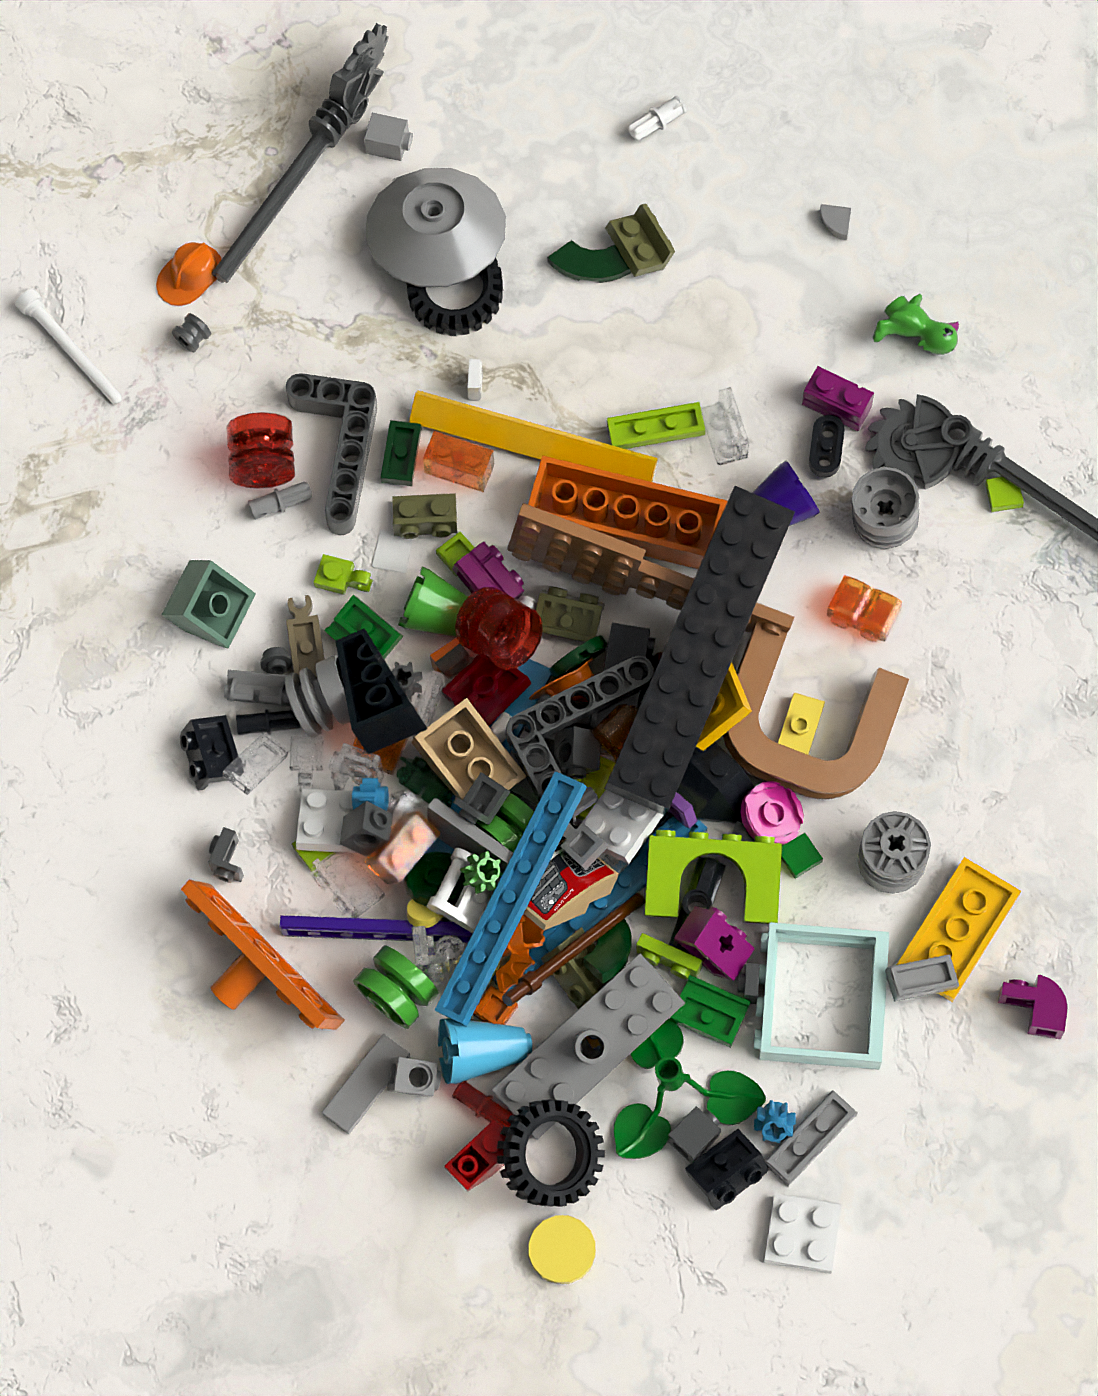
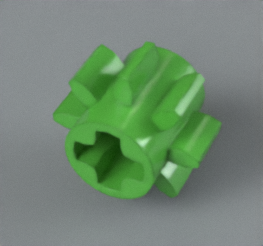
(483, 877)

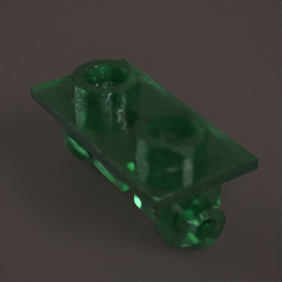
(417, 775)

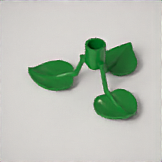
(643, 1132)

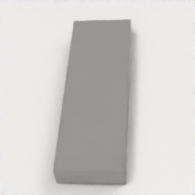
(363, 1085)
(810, 1138)

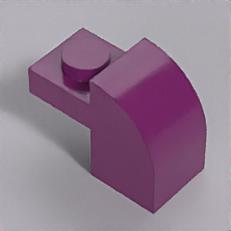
(1046, 1003)

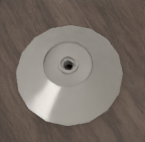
(439, 247)

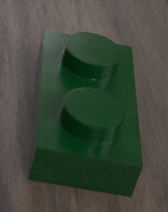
(401, 453)

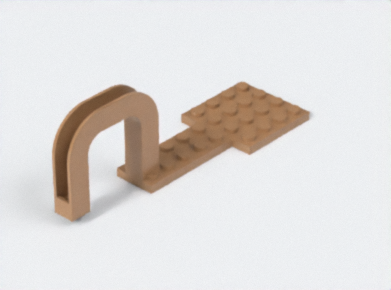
(621, 566)

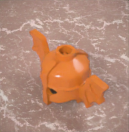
(525, 937)

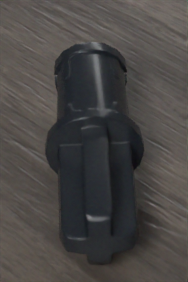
(266, 722)

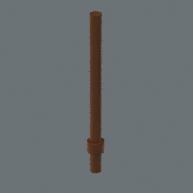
(533, 981)

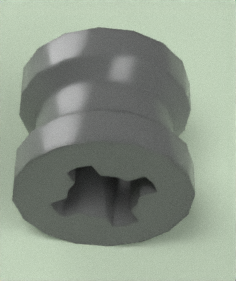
(191, 332)

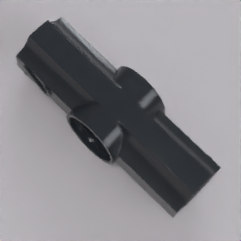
(701, 889)

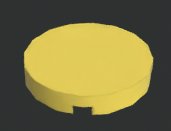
(562, 1249)

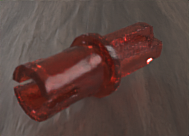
(481, 1104)

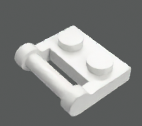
(469, 905)

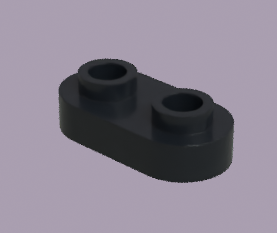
(826, 448)

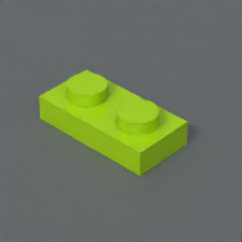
(658, 952)

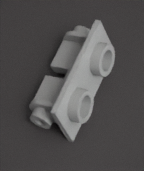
(256, 687)

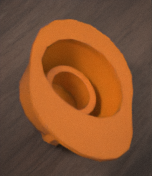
(187, 273)
(565, 682)

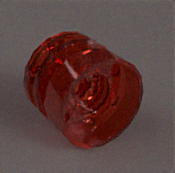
(260, 450)
(498, 628)

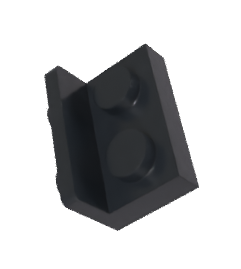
(208, 749)
(727, 1169)

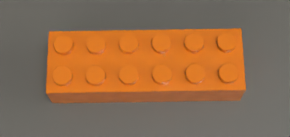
(653, 516)

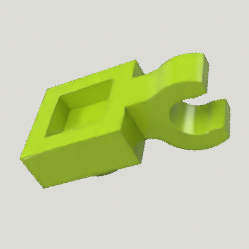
(338, 574)

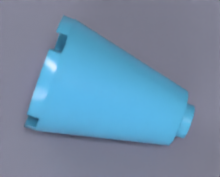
(479, 1048)

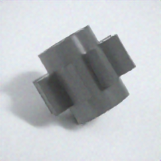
(406, 673)

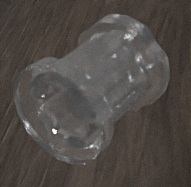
(455, 944)

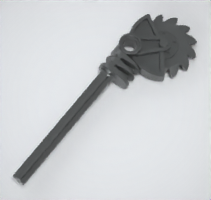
(344, 106)
(920, 446)

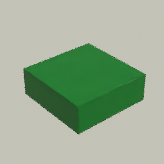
(800, 855)

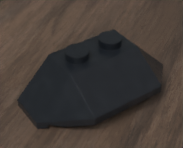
(714, 785)

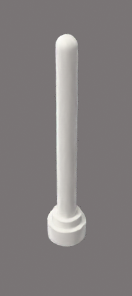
(31, 304)

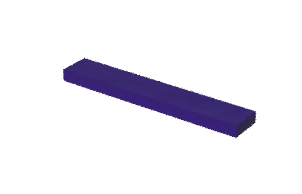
(364, 928)

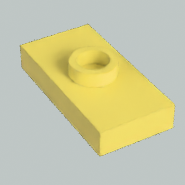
(801, 723)

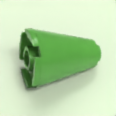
(432, 605)

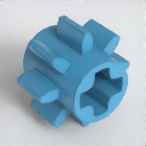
(370, 791)
(775, 1121)

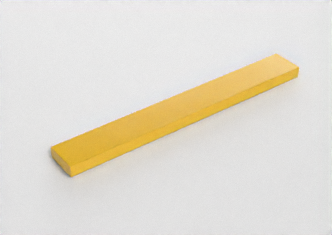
(526, 437)

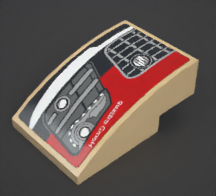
(568, 889)

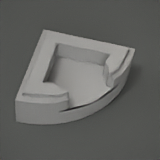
(836, 219)

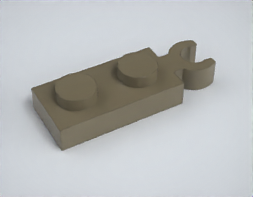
(304, 637)

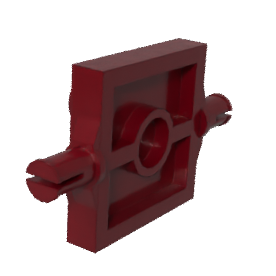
(487, 688)

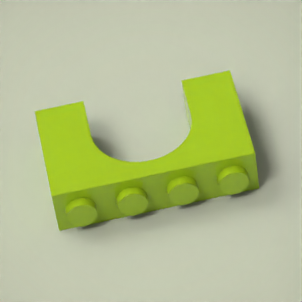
(756, 860)

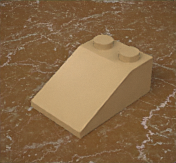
(462, 747)

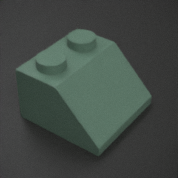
(209, 603)

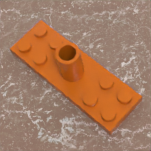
(256, 961)

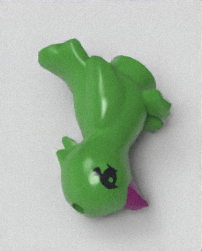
(910, 320)

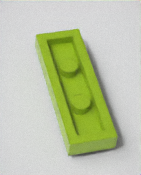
(656, 426)

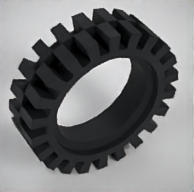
(462, 318)
(515, 1149)

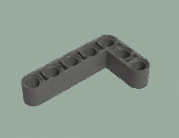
(348, 442)
(569, 715)

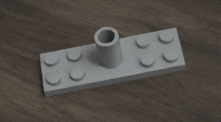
(621, 1020)

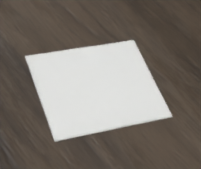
(392, 552)

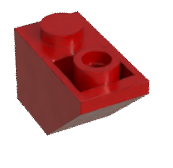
(478, 1158)

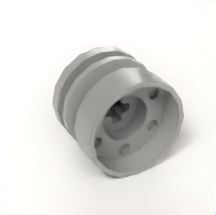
(885, 491)
(318, 698)
(898, 869)

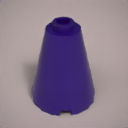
(786, 490)

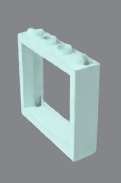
(831, 937)

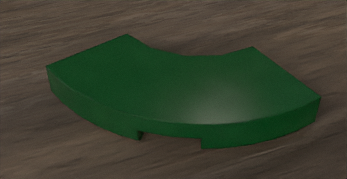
(588, 264)
(610, 953)

